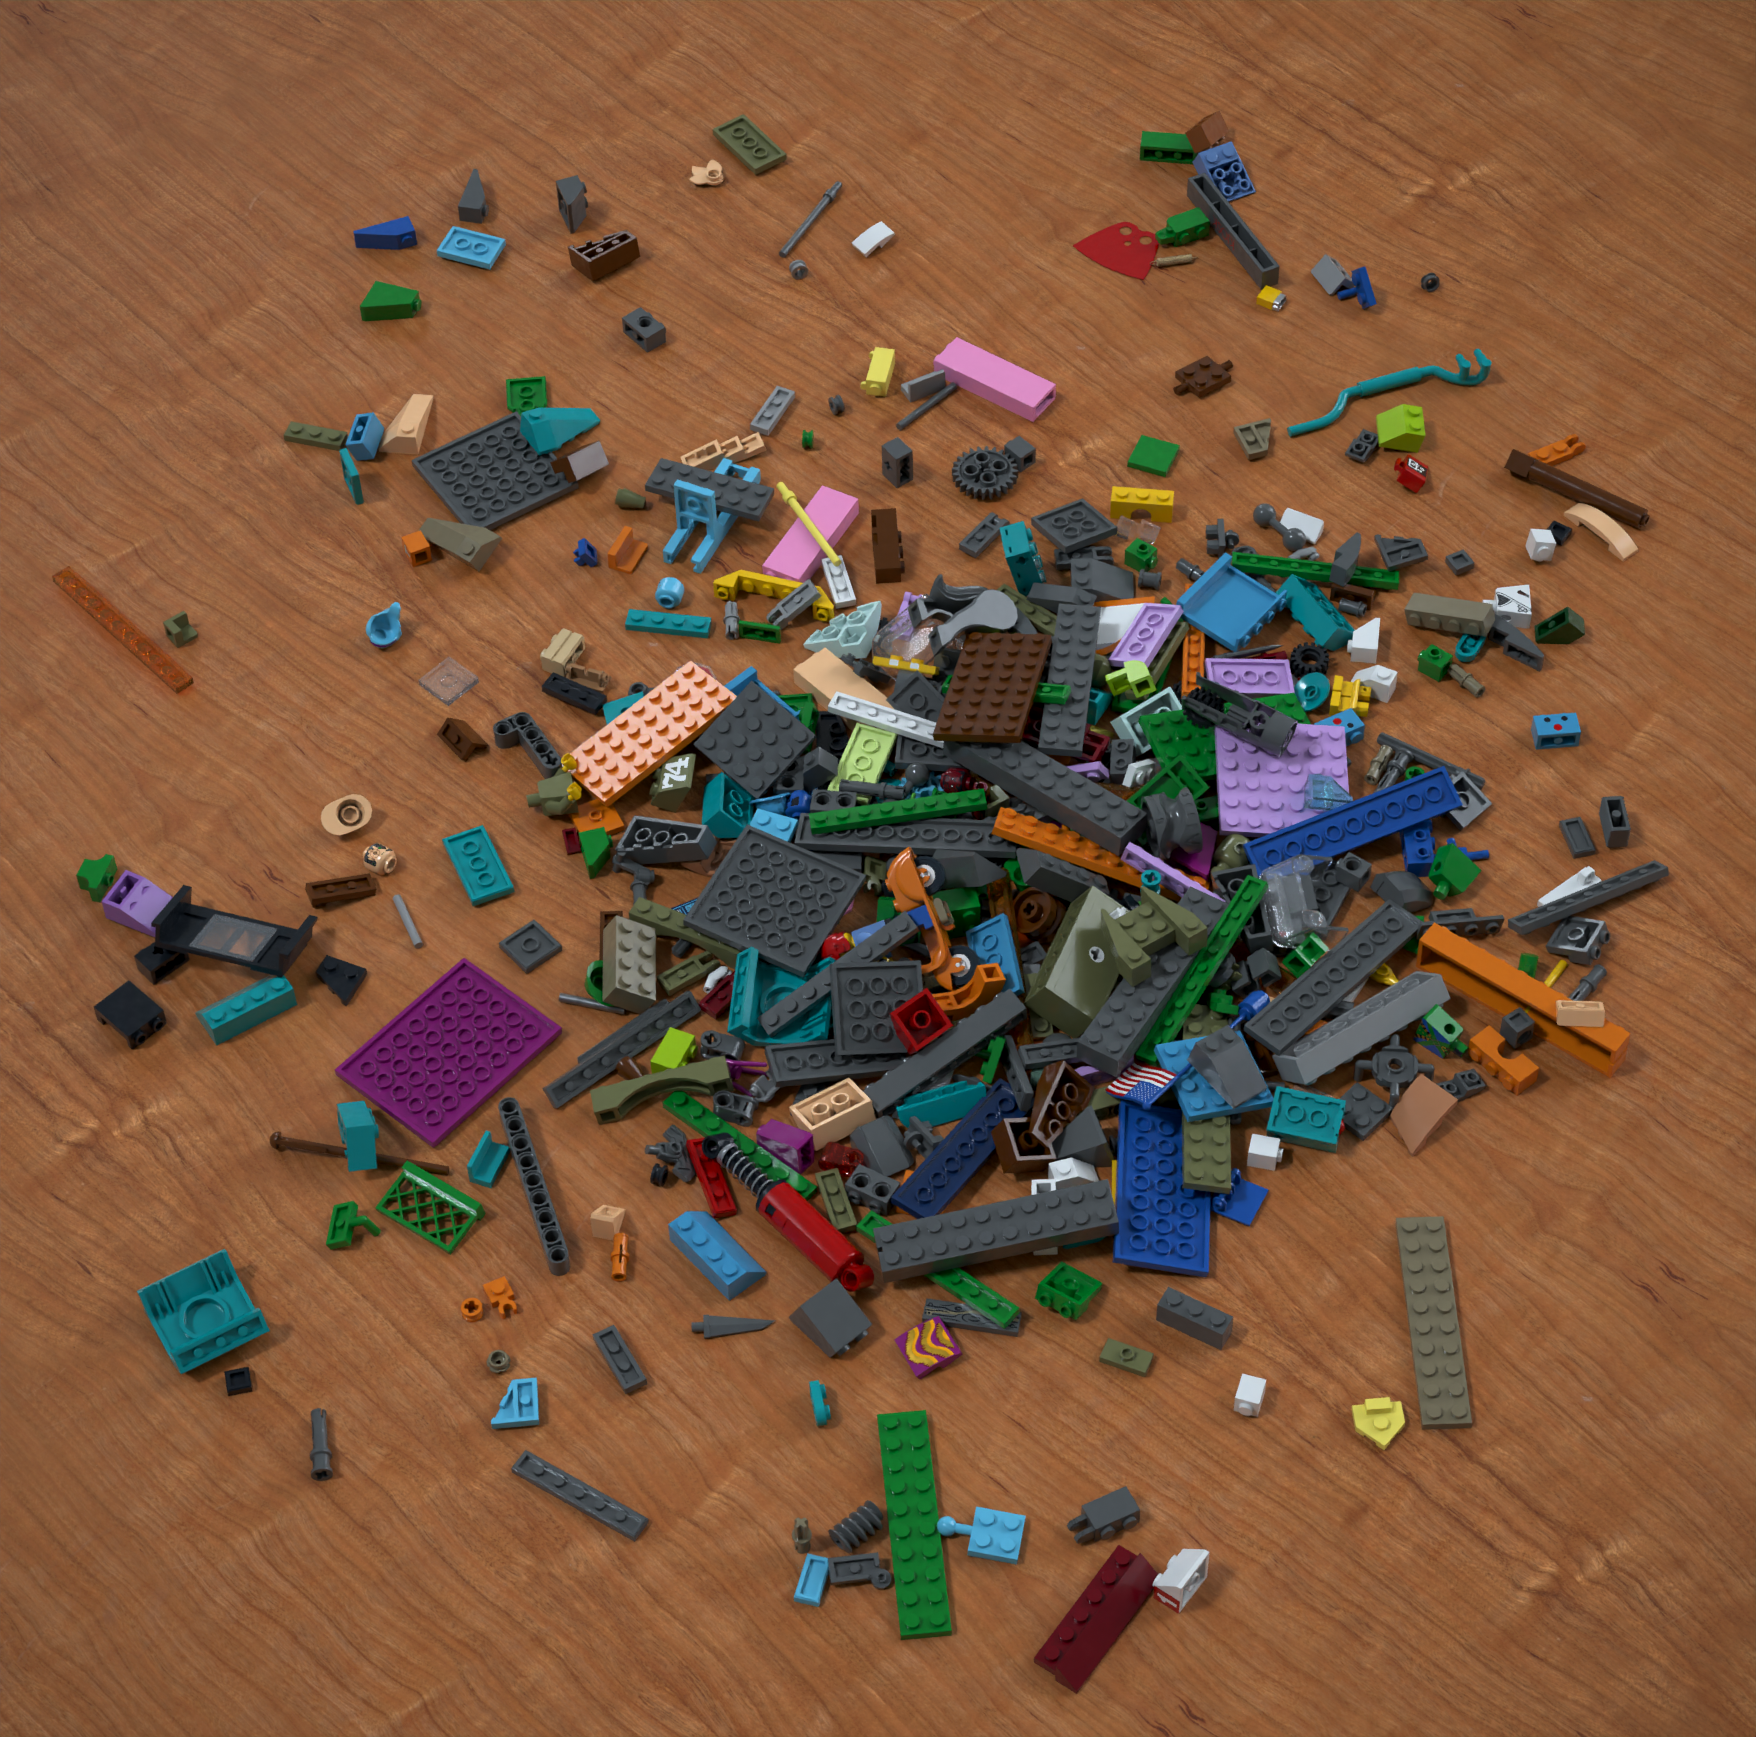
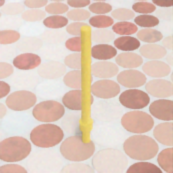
(790, 499)

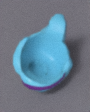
(384, 627)

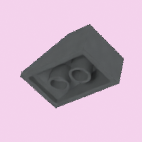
(1101, 579)
(1227, 1066)

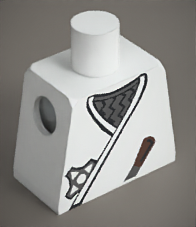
(1513, 605)

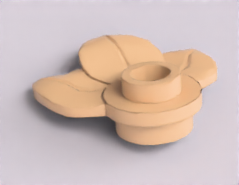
(710, 175)

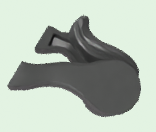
(963, 612)

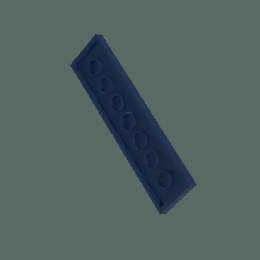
(958, 1155)

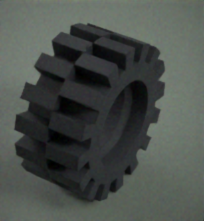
(1309, 652)
(1206, 698)

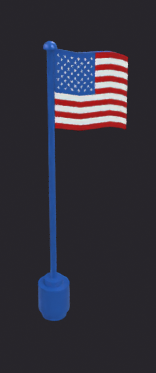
(1147, 1083)

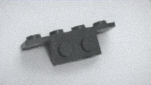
(1462, 922)

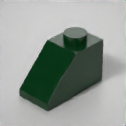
(1560, 628)

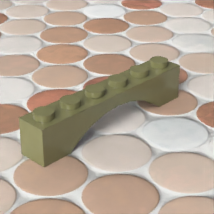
(670, 923)
(616, 1100)

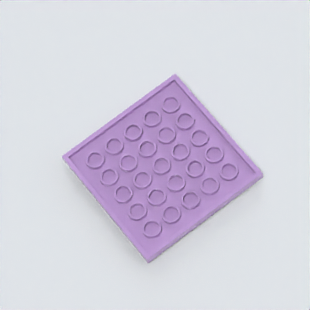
(1267, 791)

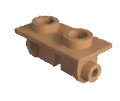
(590, 678)

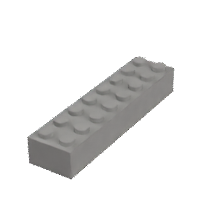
(1361, 1027)

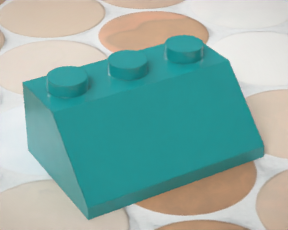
(726, 807)

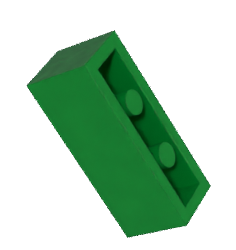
(1166, 148)

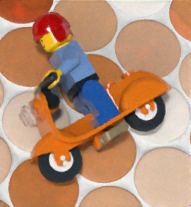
(914, 884)

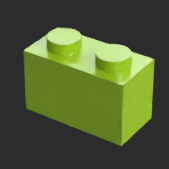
(674, 1051)

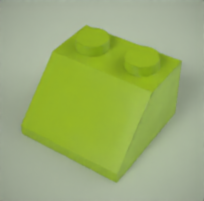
(1401, 428)

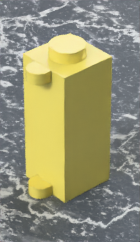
(879, 372)

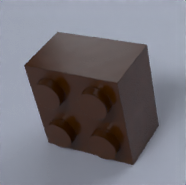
(1018, 1149)

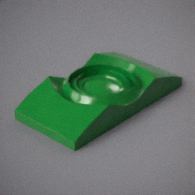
(1171, 781)

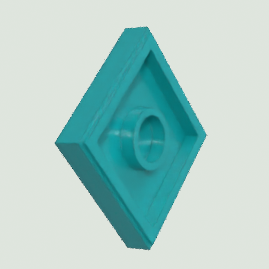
(351, 476)

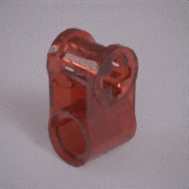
(840, 1157)

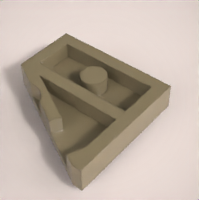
(1254, 438)

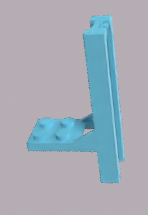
(699, 504)

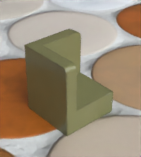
(179, 630)

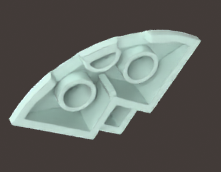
(848, 633)

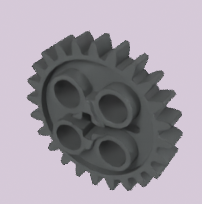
(985, 472)

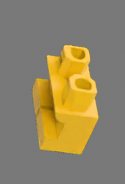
(1346, 696)

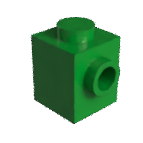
(1141, 555)
(1434, 662)

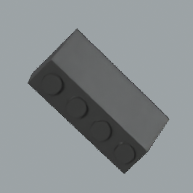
(1057, 876)

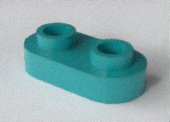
(1468, 648)
(821, 1411)

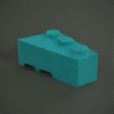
(358, 1133)

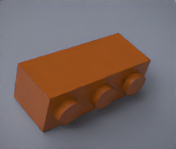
(1207, 132)

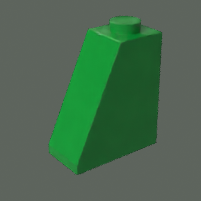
(389, 303)

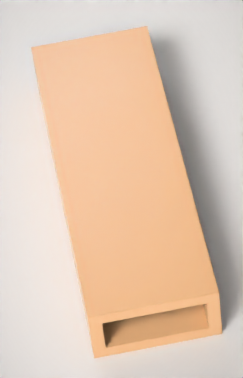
(826, 674)

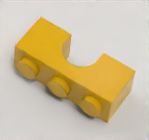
(1156, 502)

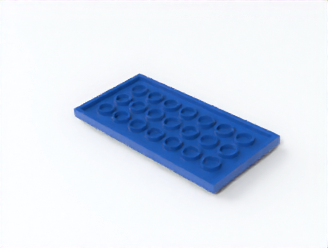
(1157, 1217)

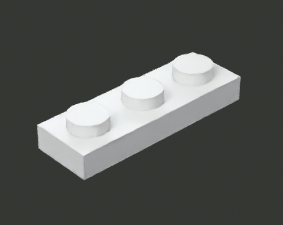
(838, 583)

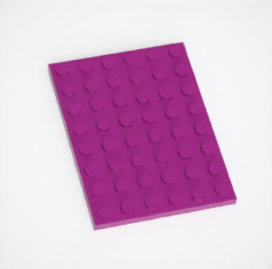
(448, 1052)

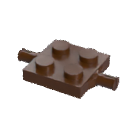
(1202, 376)

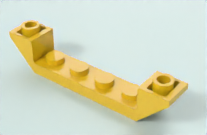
(729, 585)

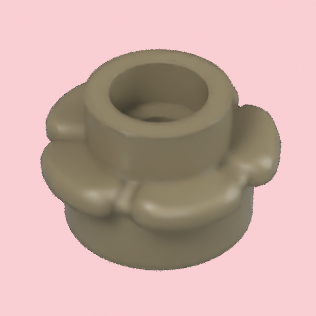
(498, 1356)

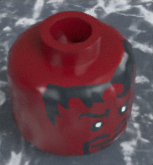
(956, 780)

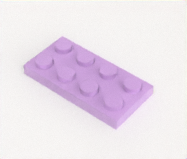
(1146, 634)
(1251, 676)

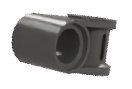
(723, 1045)
(735, 1108)

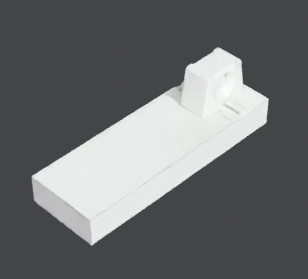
(1577, 882)

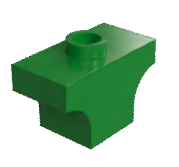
(97, 876)
(1305, 955)

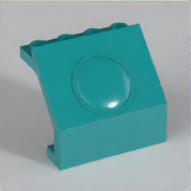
(762, 986)
(201, 1312)

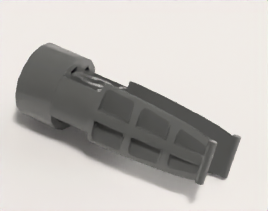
(1274, 731)

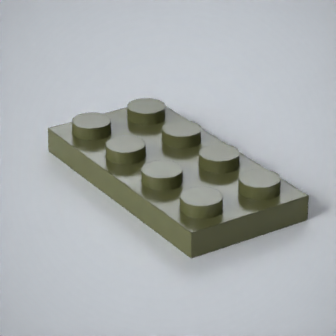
(749, 144)

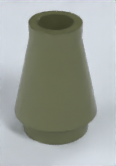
(629, 499)

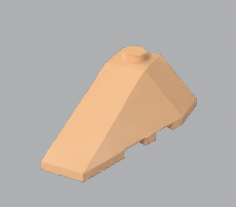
(408, 427)

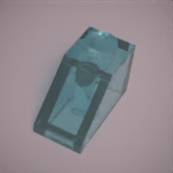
(1324, 793)

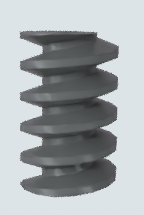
(856, 1526)

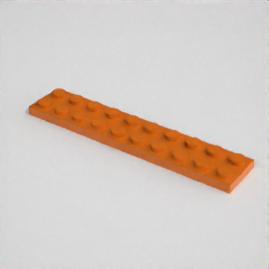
(1072, 848)

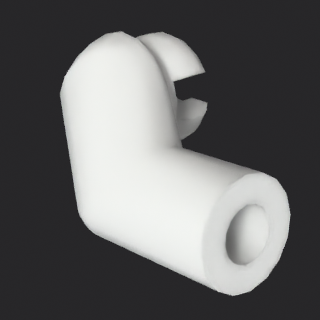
(714, 977)

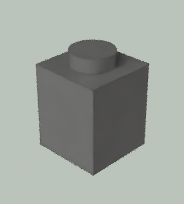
(1022, 452)

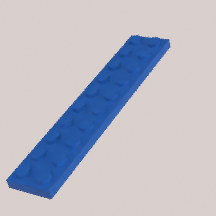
(1359, 821)

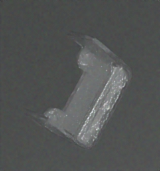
(1286, 904)

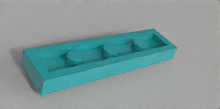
(668, 623)

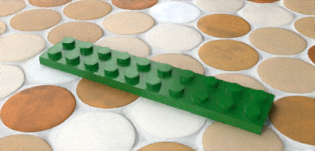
(913, 1525)

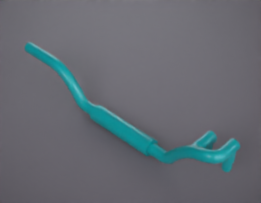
(1396, 380)

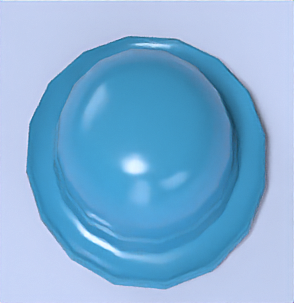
(773, 804)

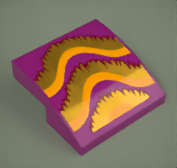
(928, 1347)

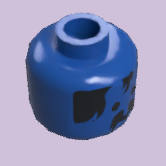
(797, 803)

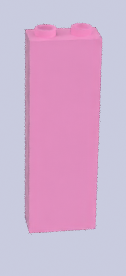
(995, 379)
(798, 552)

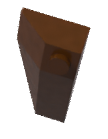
(1058, 1099)

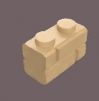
(563, 650)

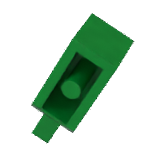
(1184, 228)

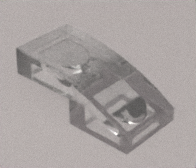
(1131, 530)

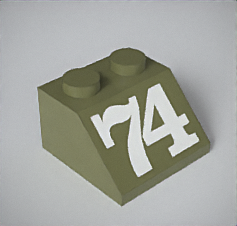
(672, 782)

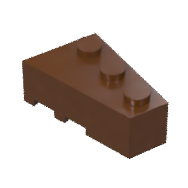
(604, 255)
(886, 546)

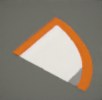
(1115, 621)

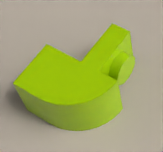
(1133, 676)

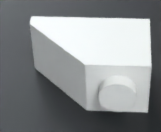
(1365, 642)
(1380, 680)
(1071, 1173)

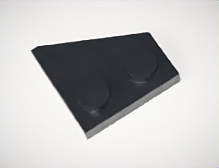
(341, 977)

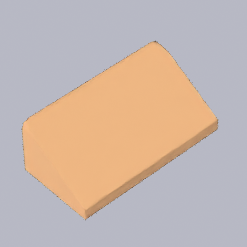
(1580, 1013)

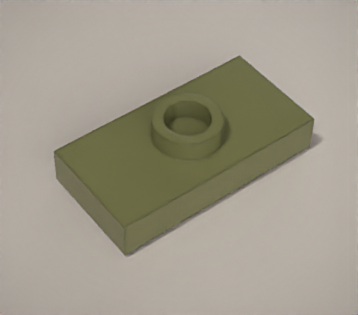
(1126, 1357)

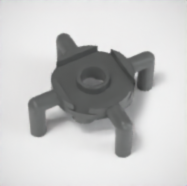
(1390, 1077)

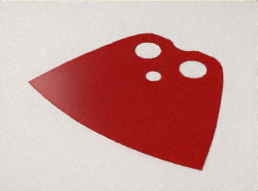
(1109, 250)

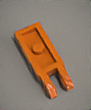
(1559, 451)

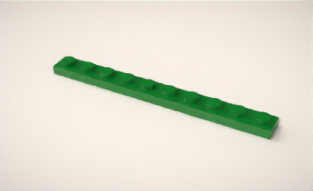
(1203, 968)

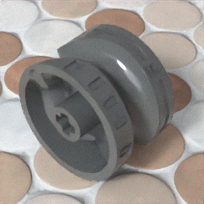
(1172, 824)

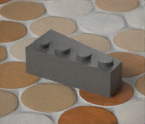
(665, 841)
(1256, 931)

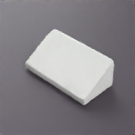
(1309, 525)

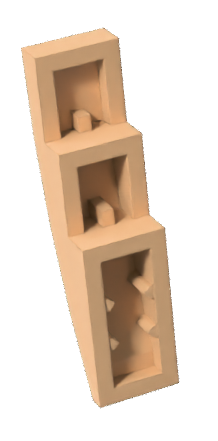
(734, 449)

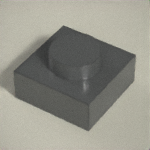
(1459, 562)

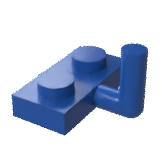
(1362, 290)

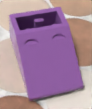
(135, 902)

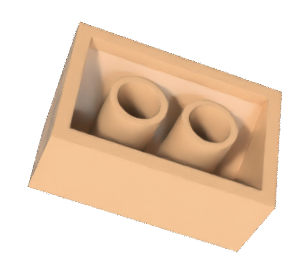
(833, 1112)

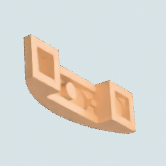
(1605, 527)

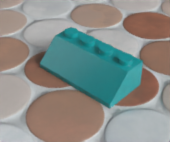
(1316, 613)
(247, 1008)

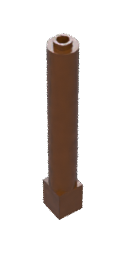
(1577, 489)

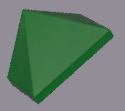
(759, 631)

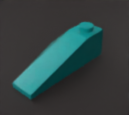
(551, 427)

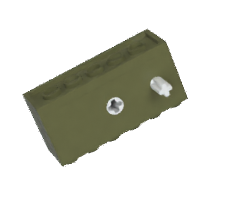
(1077, 967)

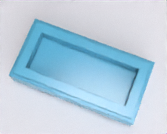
(812, 1580)

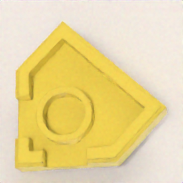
(1379, 1420)

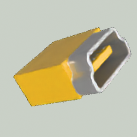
(1271, 298)

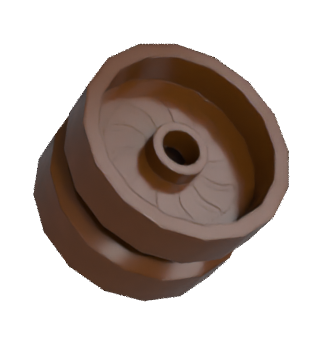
(1038, 914)

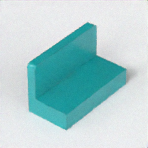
(487, 1161)

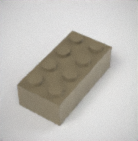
(629, 965)

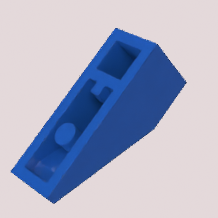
(387, 235)

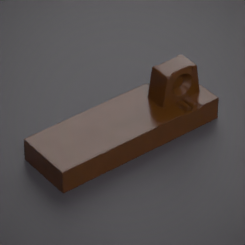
(340, 889)

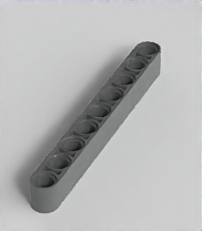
(534, 1194)

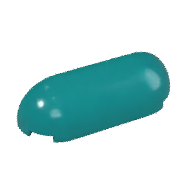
(942, 1103)

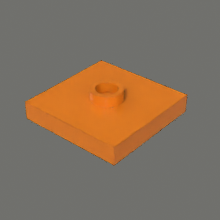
(596, 815)

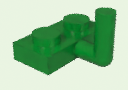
(993, 1055)
(343, 1223)

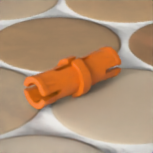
(620, 1245)

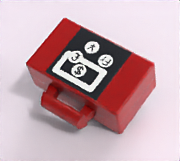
(1411, 473)

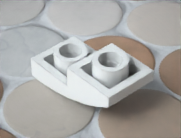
(872, 238)

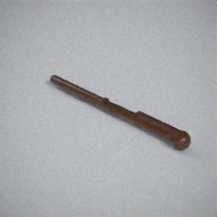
(277, 1140)

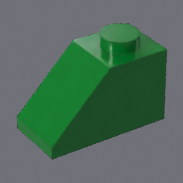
(595, 849)

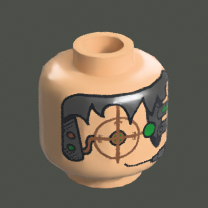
(379, 859)

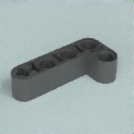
(523, 730)

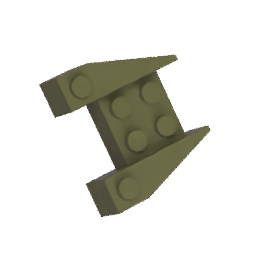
(1148, 930)

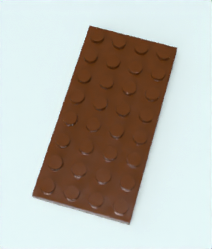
(992, 688)

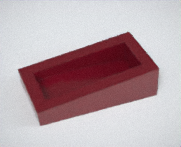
(571, 841)

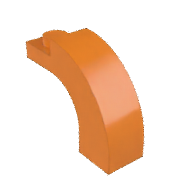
(979, 991)

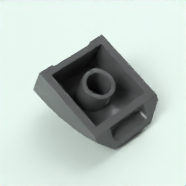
(1403, 889)
(882, 1146)

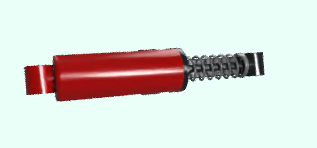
(794, 1217)

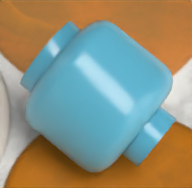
(669, 592)

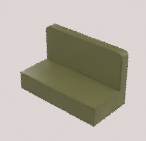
(997, 799)

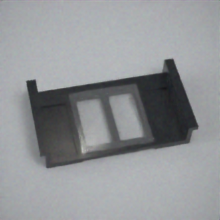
(228, 936)

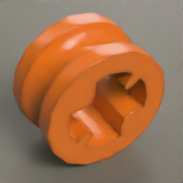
(466, 1305)

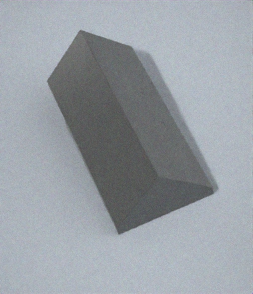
(967, 869)

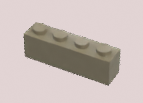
(1449, 614)

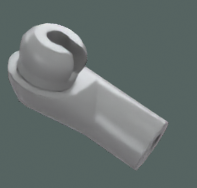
(1309, 552)

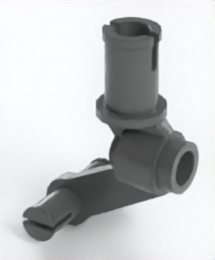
(642, 875)

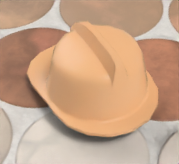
(346, 814)

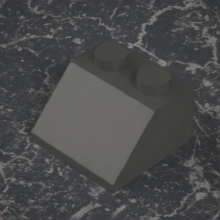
(571, 201)

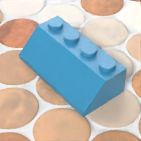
(714, 1252)

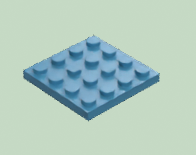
(1192, 1090)

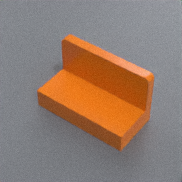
(626, 552)

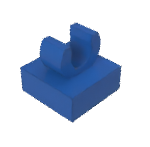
(585, 553)

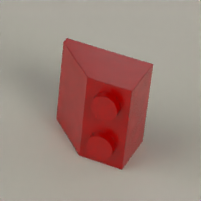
(919, 1021)

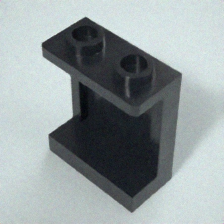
(131, 1014)

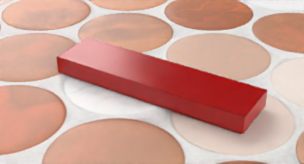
(711, 1181)

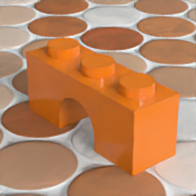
(1513, 1073)

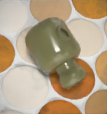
(1230, 853)

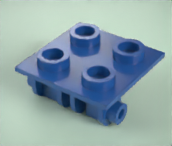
(1242, 1201)

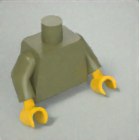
(559, 792)

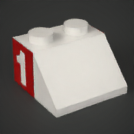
(1182, 1578)

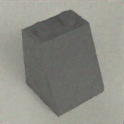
(831, 1319)

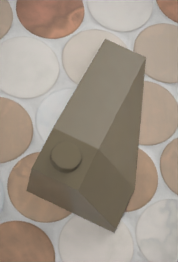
(462, 541)

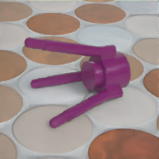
(736, 1070)

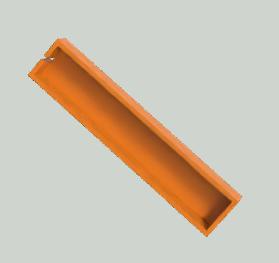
(1507, 988)

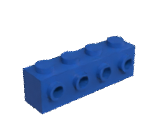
(1418, 848)

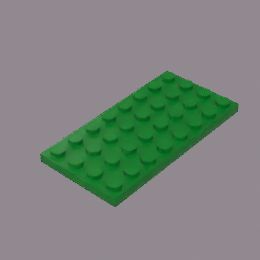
(1173, 735)

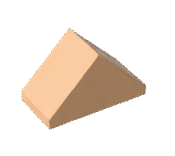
(606, 1221)

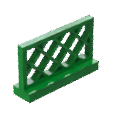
(437, 1189)

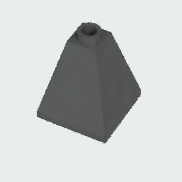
(1084, 1141)

